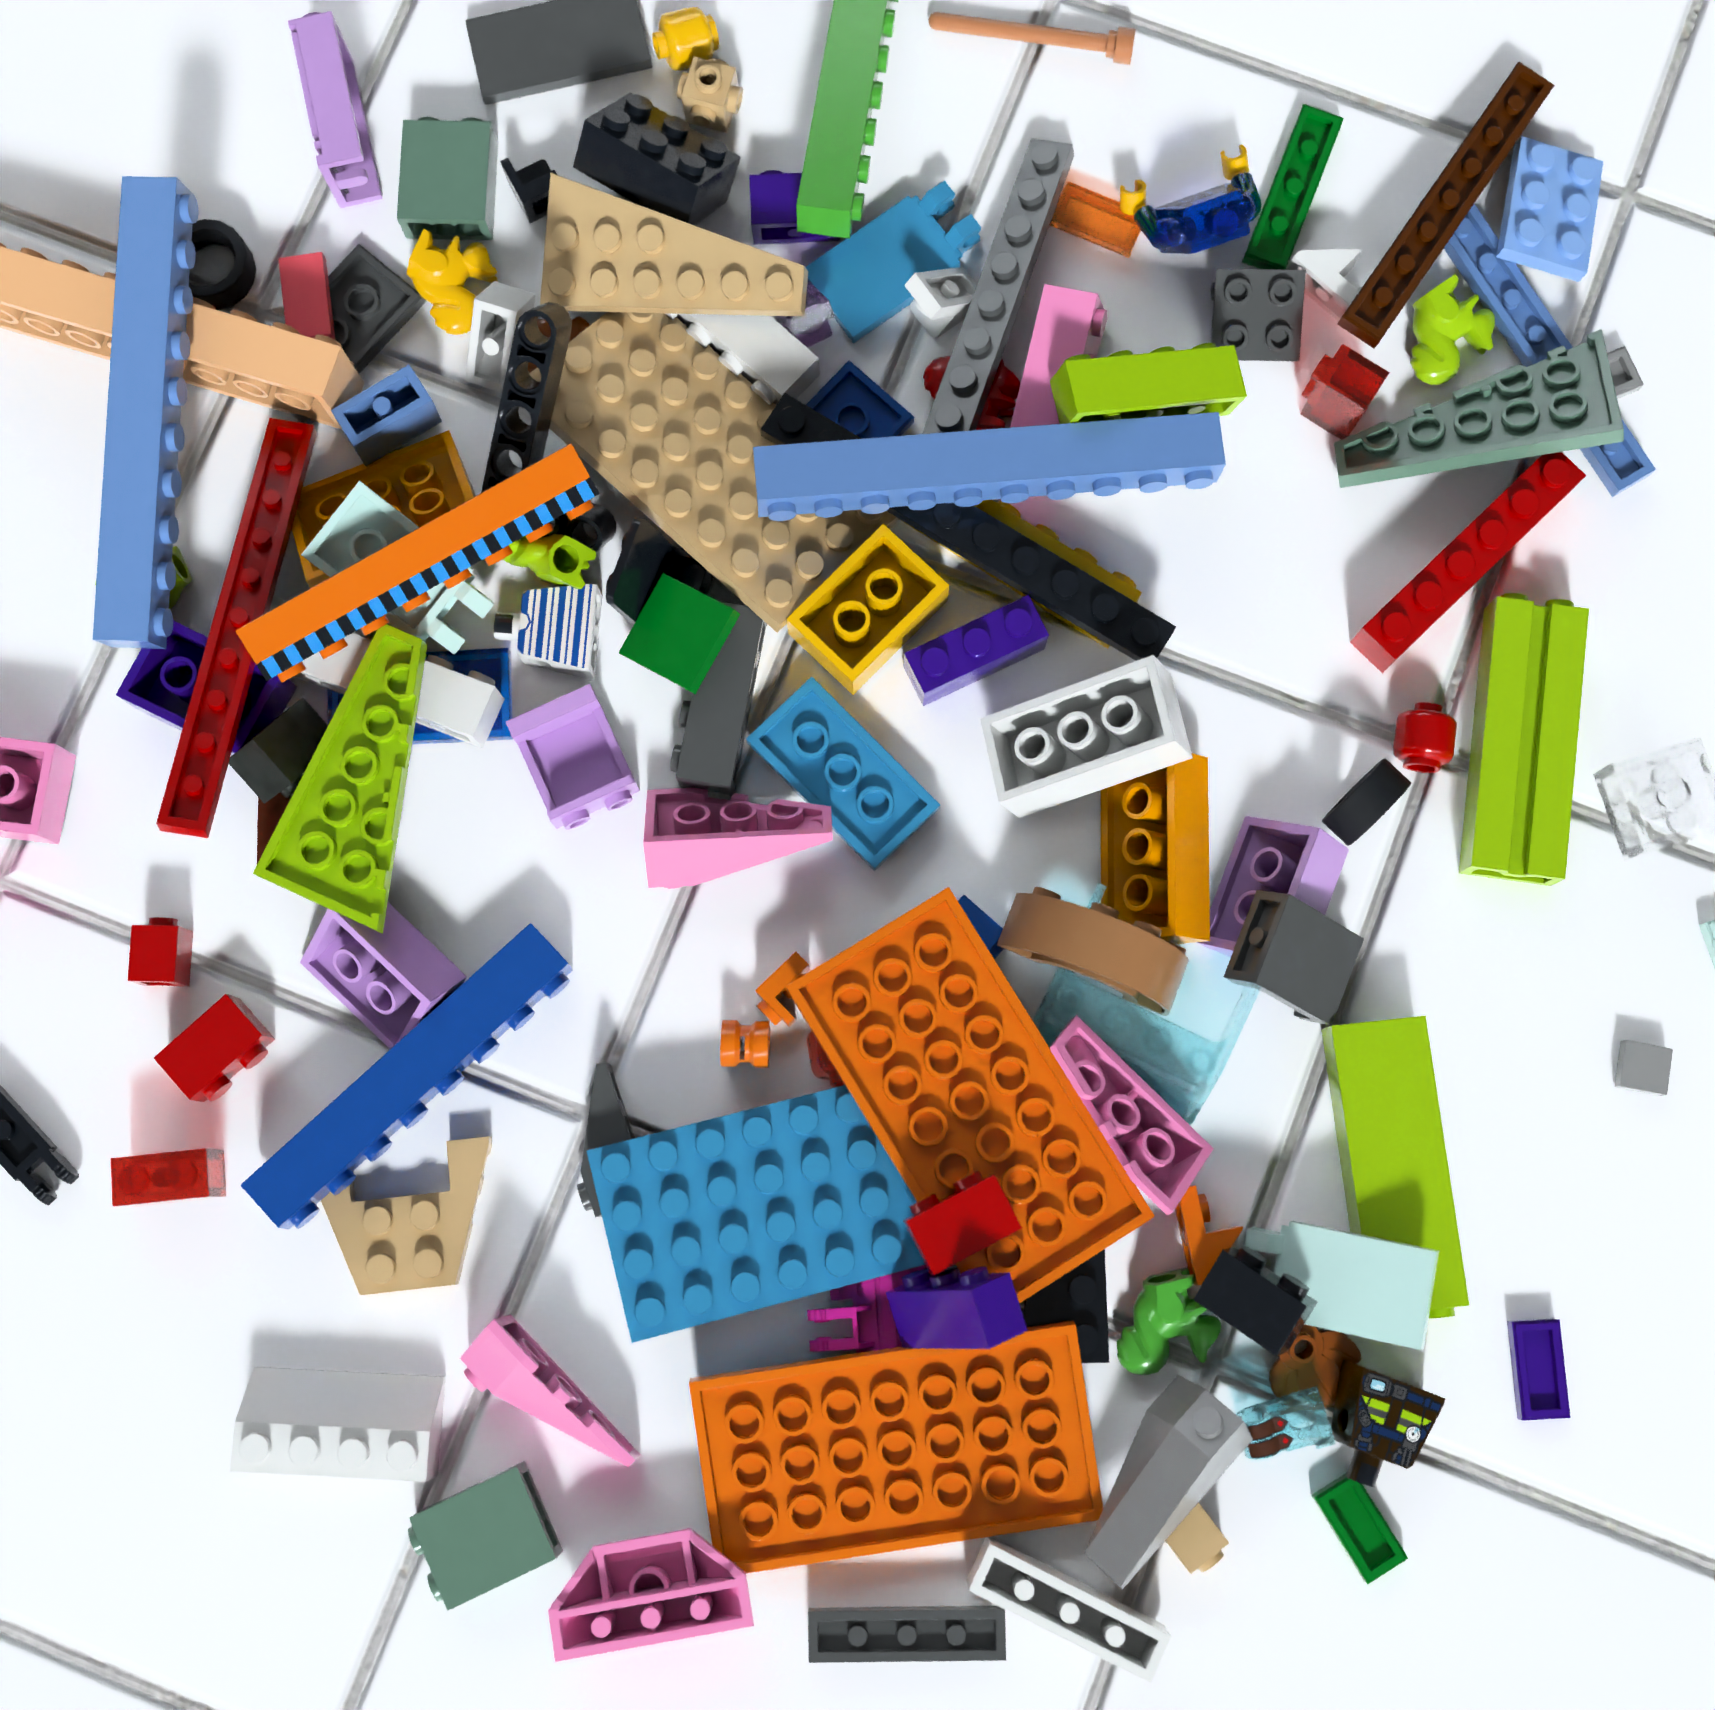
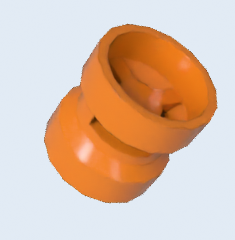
(755, 1047)

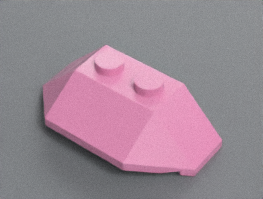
(648, 1595)

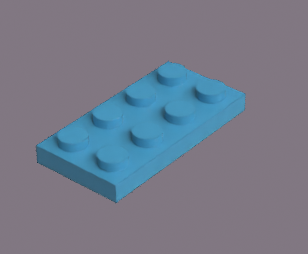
(842, 766)

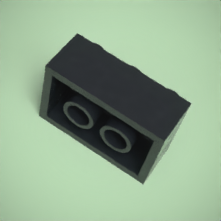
(656, 159)

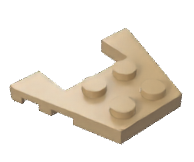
(413, 1237)

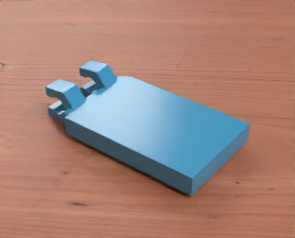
(869, 271)

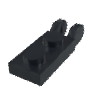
(26, 1147)

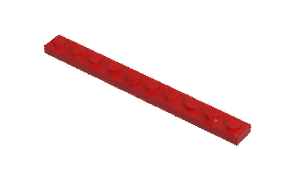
(226, 664)

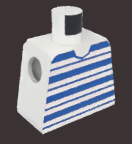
(556, 629)

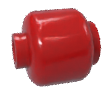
(1424, 738)

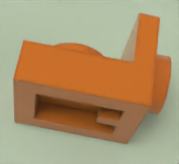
(774, 989)

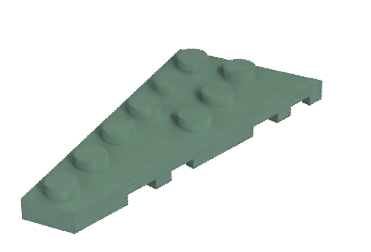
(1505, 417)

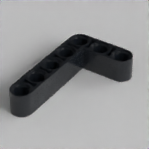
(539, 401)

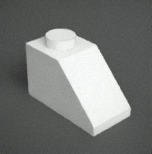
(492, 333)

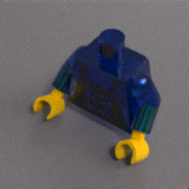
(1201, 218)

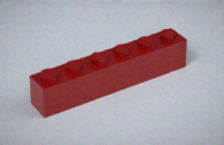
(1467, 559)

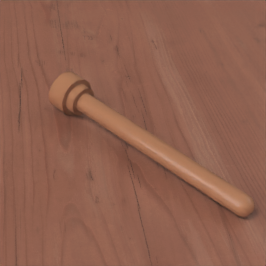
(1115, 44)

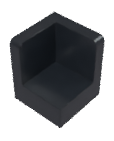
(530, 187)

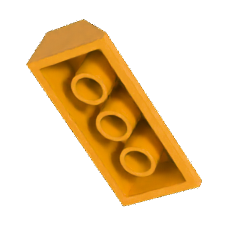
(1159, 850)

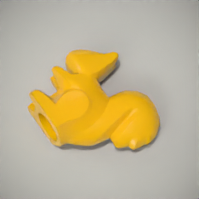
(441, 278)

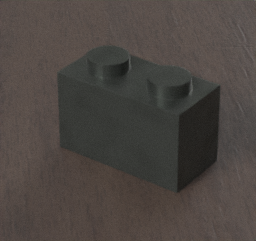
(280, 752)

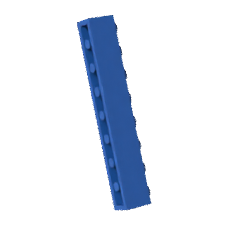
(407, 1078)

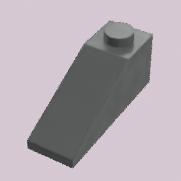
(605, 1126)

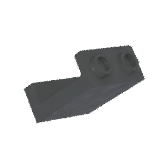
(1294, 956)

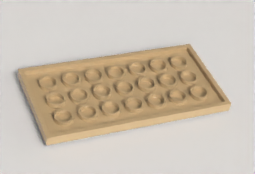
(679, 445)

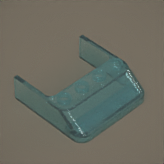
(1165, 1055)

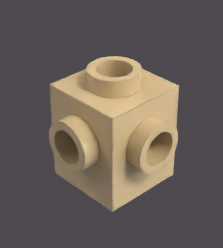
(710, 94)

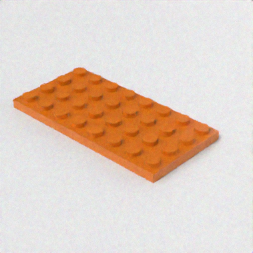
(966, 1086)
(896, 1449)

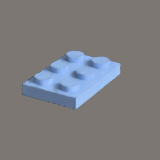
(1550, 209)

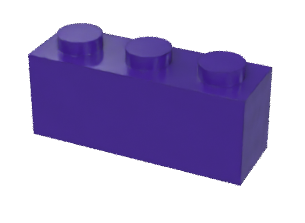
(975, 650)
(956, 1309)

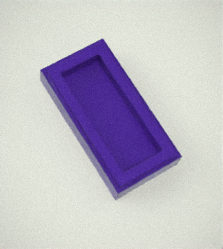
(1538, 1369)

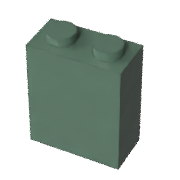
(447, 178)
(484, 1536)

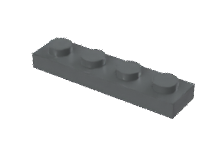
(906, 1634)

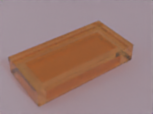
(1095, 219)

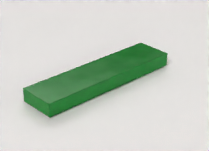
(1293, 189)

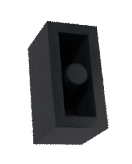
(1256, 1299)

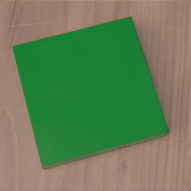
(679, 633)

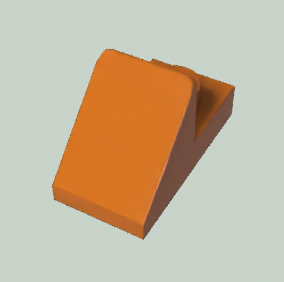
(1201, 1246)

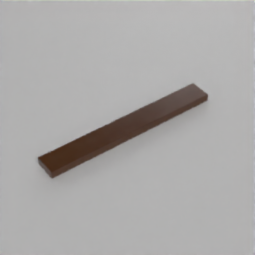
(1445, 205)

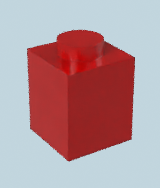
(160, 953)

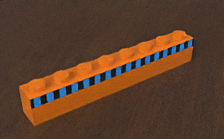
(417, 563)

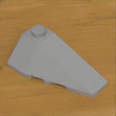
(1171, 1465)

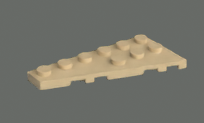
(637, 260)

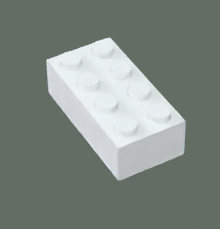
(1085, 737)

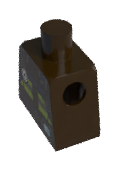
(1381, 1420)

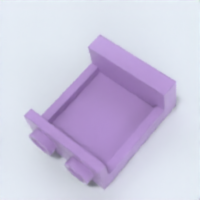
(573, 758)

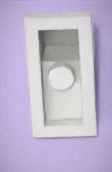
(1326, 279)
(941, 298)

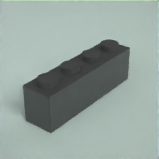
(720, 710)

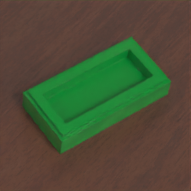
(1359, 1527)

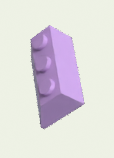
(1273, 859)
(381, 977)

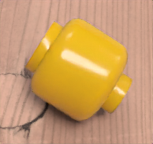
(685, 35)

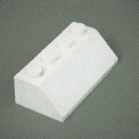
(339, 1424)

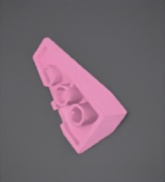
(706, 837)
(1141, 1127)

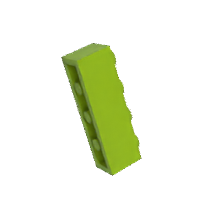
(1148, 384)

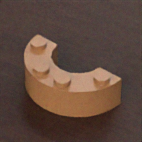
(1096, 946)

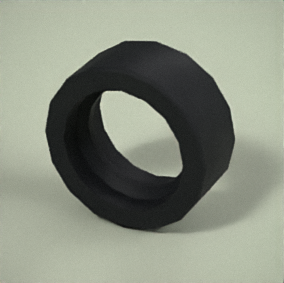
(242, 275)
(1366, 802)

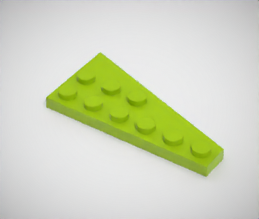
(347, 808)

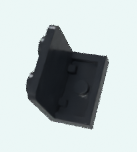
(640, 565)

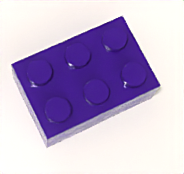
(164, 681)

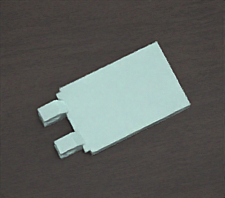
(368, 524)
(1359, 1280)

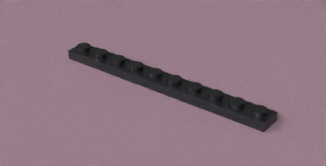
(1002, 551)

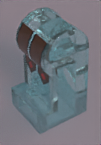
(1287, 1424)

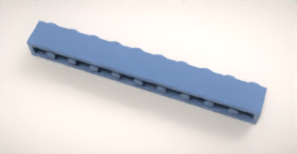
(145, 413)
(988, 465)

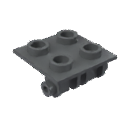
(1259, 312)

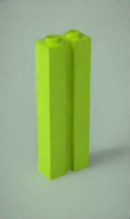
(1524, 740)
(1395, 1144)

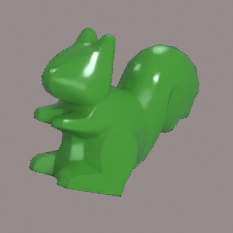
(1162, 1314)

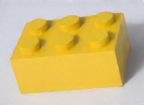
(868, 609)

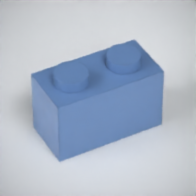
(387, 415)

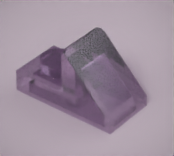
(815, 324)

